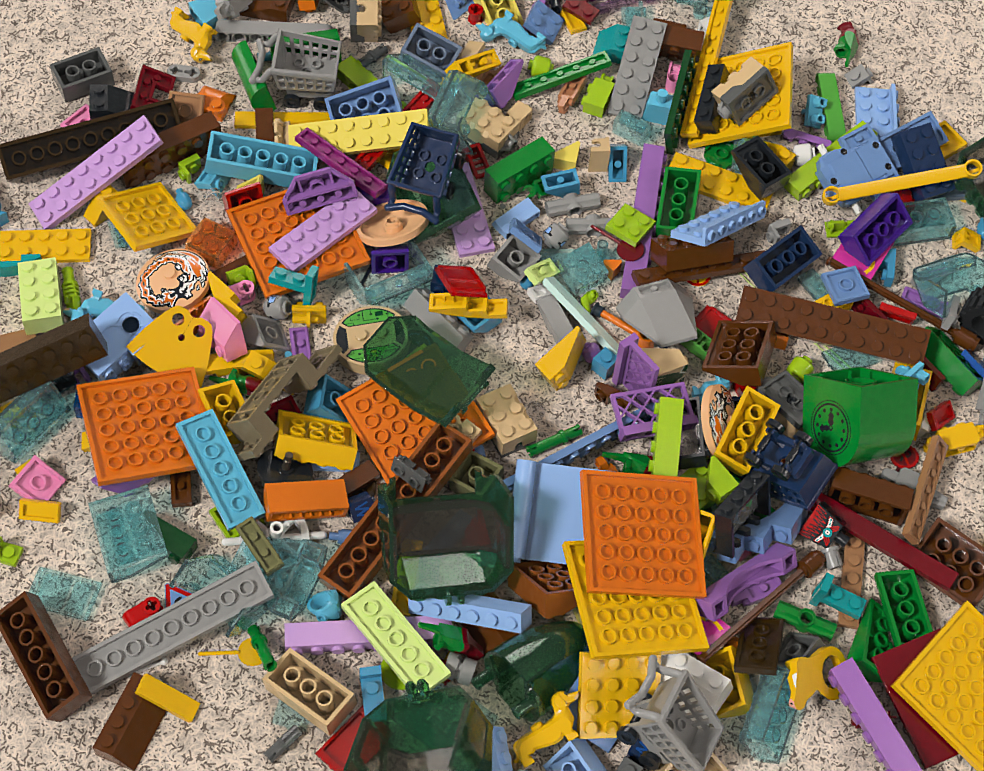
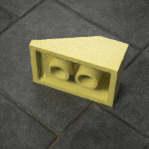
(495, 9)

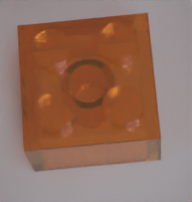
(212, 242)

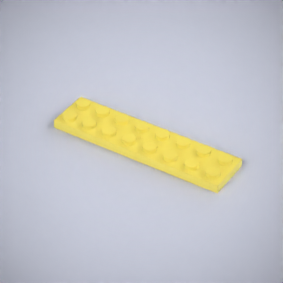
(364, 132)

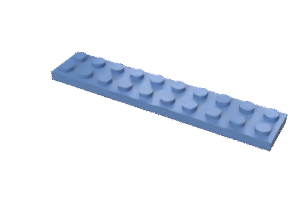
(583, 446)

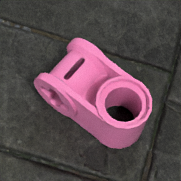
(672, 76)
(239, 290)

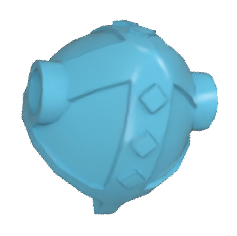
(326, 605)

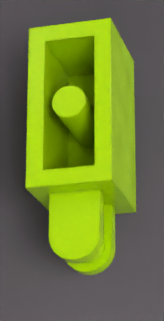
(598, 95)

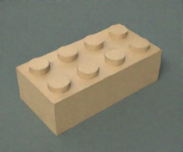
(310, 691)

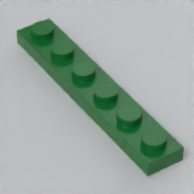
(561, 75)

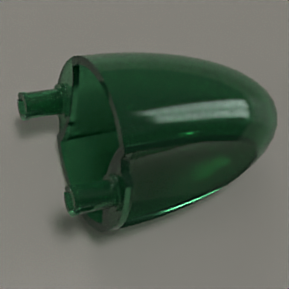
(534, 667)

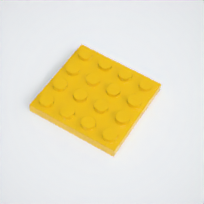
(146, 216)
(604, 689)

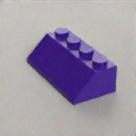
(876, 228)

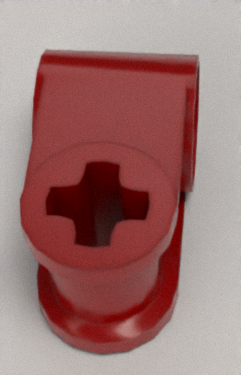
(142, 611)

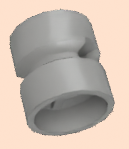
(460, 668)

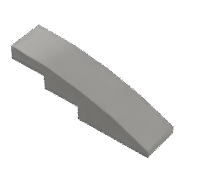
(555, 318)

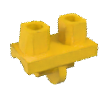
(309, 313)

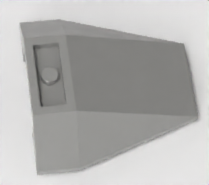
(660, 312)

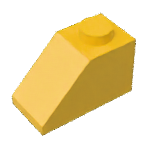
(94, 213)

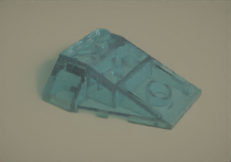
(294, 581)

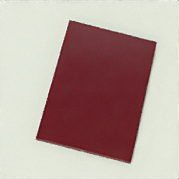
(926, 740)

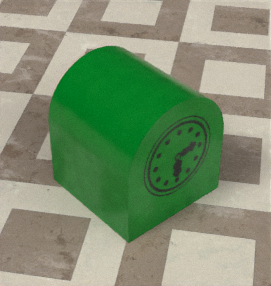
(859, 414)

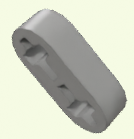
(184, 73)

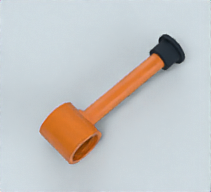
(599, 311)

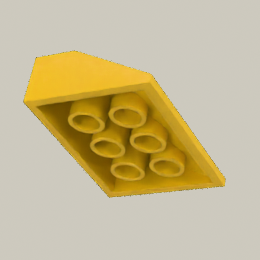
(315, 440)

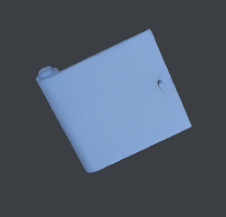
(546, 510)

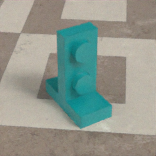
(297, 281)
(837, 597)

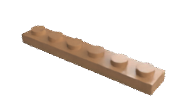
(925, 490)
(851, 576)

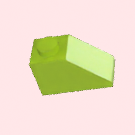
(719, 481)

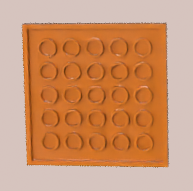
(266, 221)
(134, 424)
(392, 428)
(642, 535)

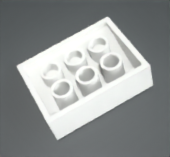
(710, 682)

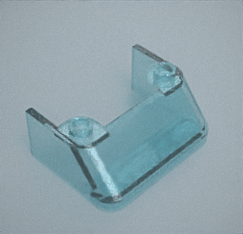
(413, 72)
(454, 103)
(946, 277)
(394, 285)
(204, 570)

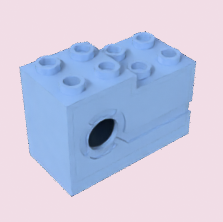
(119, 326)

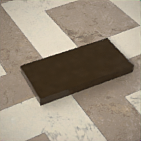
(760, 647)

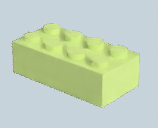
(40, 295)

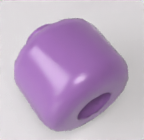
(590, 351)

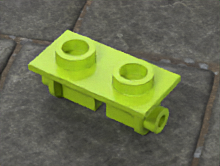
(835, 228)

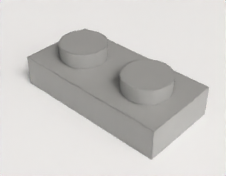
(951, 312)

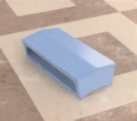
(524, 212)

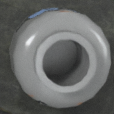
(555, 236)
(277, 307)

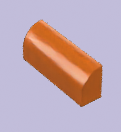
(305, 500)

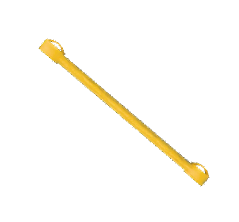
(901, 182)

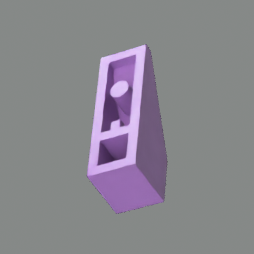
(504, 83)

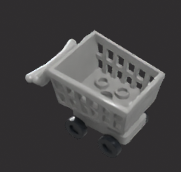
(298, 72)
(666, 726)

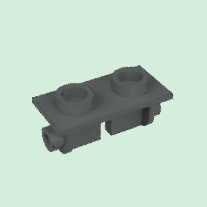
(404, 468)

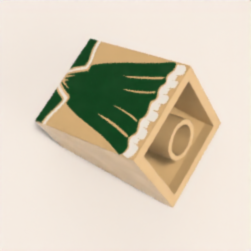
(671, 364)

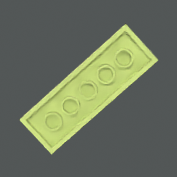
(394, 637)

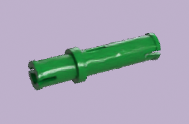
(561, 437)
(259, 643)

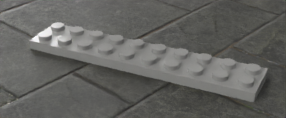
(172, 627)

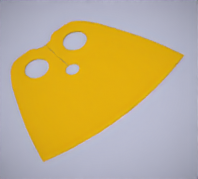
(165, 352)

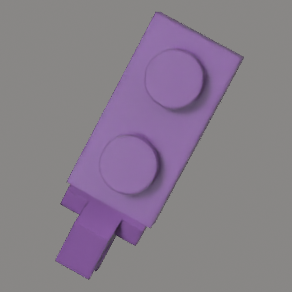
(756, 592)

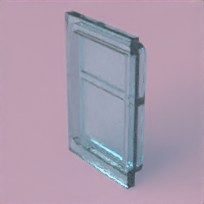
(65, 593)

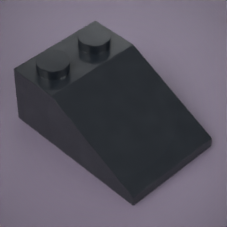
(108, 100)
(761, 167)

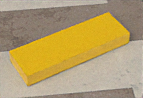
(167, 698)

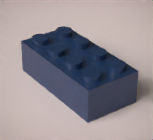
(921, 152)
(783, 260)

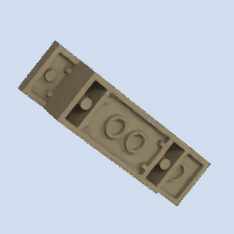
(293, 374)

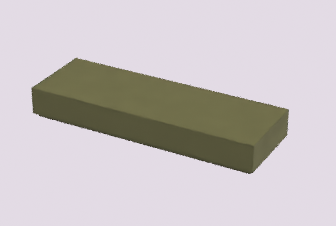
(259, 546)

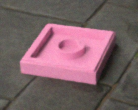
(37, 481)

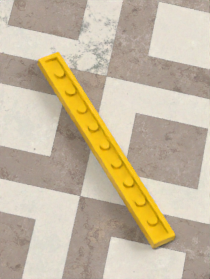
(708, 56)

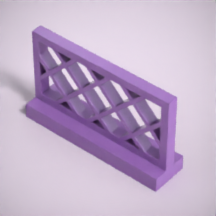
(634, 367)
(644, 429)

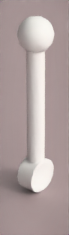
(163, 661)

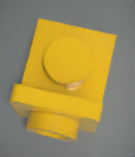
(967, 239)

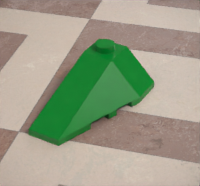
(870, 640)

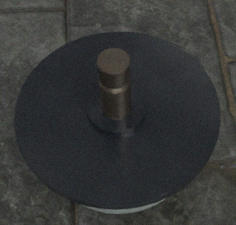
(276, 470)

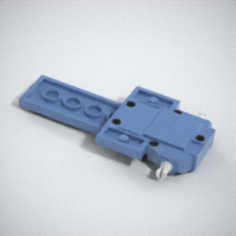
(865, 158)

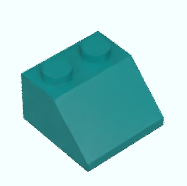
(613, 42)

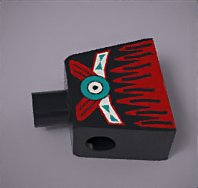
(825, 527)

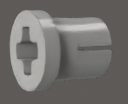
(832, 557)

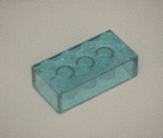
(931, 222)
(29, 420)
(769, 718)

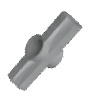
(572, 204)
(582, 225)

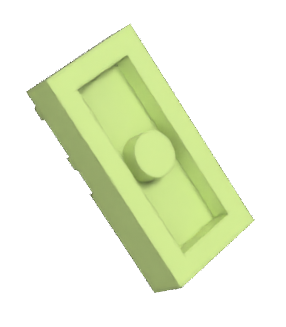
(541, 270)

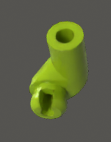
(588, 299)

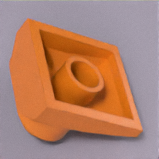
(217, 101)

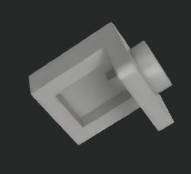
(859, 76)
(776, 229)

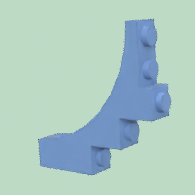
(779, 526)

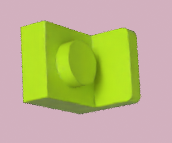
(187, 166)
(239, 274)
(9, 553)

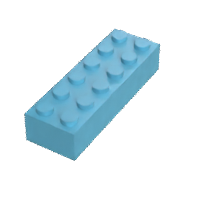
(249, 157)

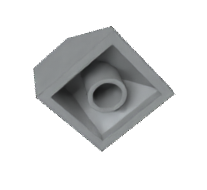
(265, 333)

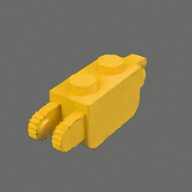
(959, 438)

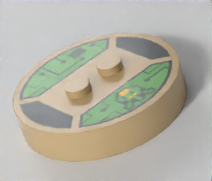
(355, 330)

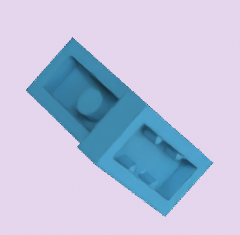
(371, 687)

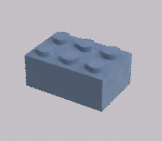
(431, 49)

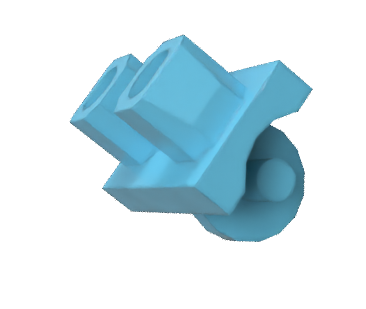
(813, 111)
(916, 372)

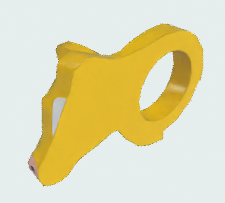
(807, 676)

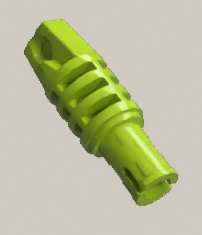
(70, 289)

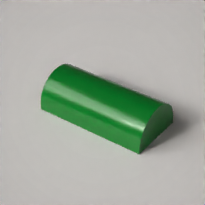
(245, 64)
(902, 605)

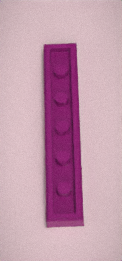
(341, 162)

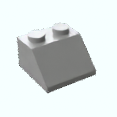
(513, 259)

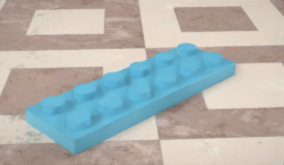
(220, 469)

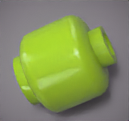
(540, 65)
(799, 367)

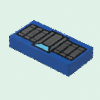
(974, 361)

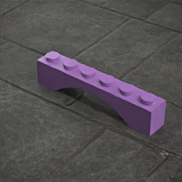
(774, 562)

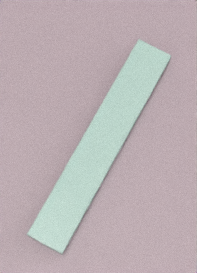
(580, 314)

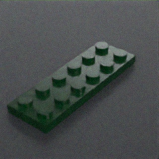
(679, 102)

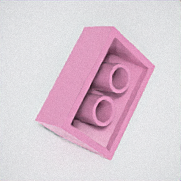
(226, 331)

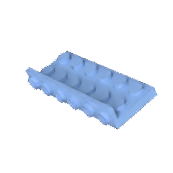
(877, 108)
(719, 223)

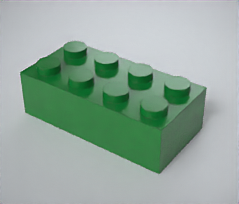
(519, 170)
(678, 199)

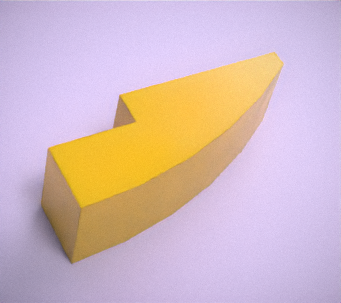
(226, 297)

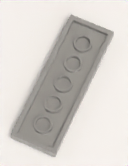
(637, 66)

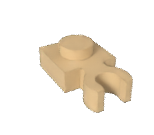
(467, 428)

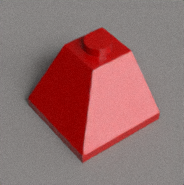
(242, 195)

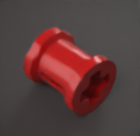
(475, 11)

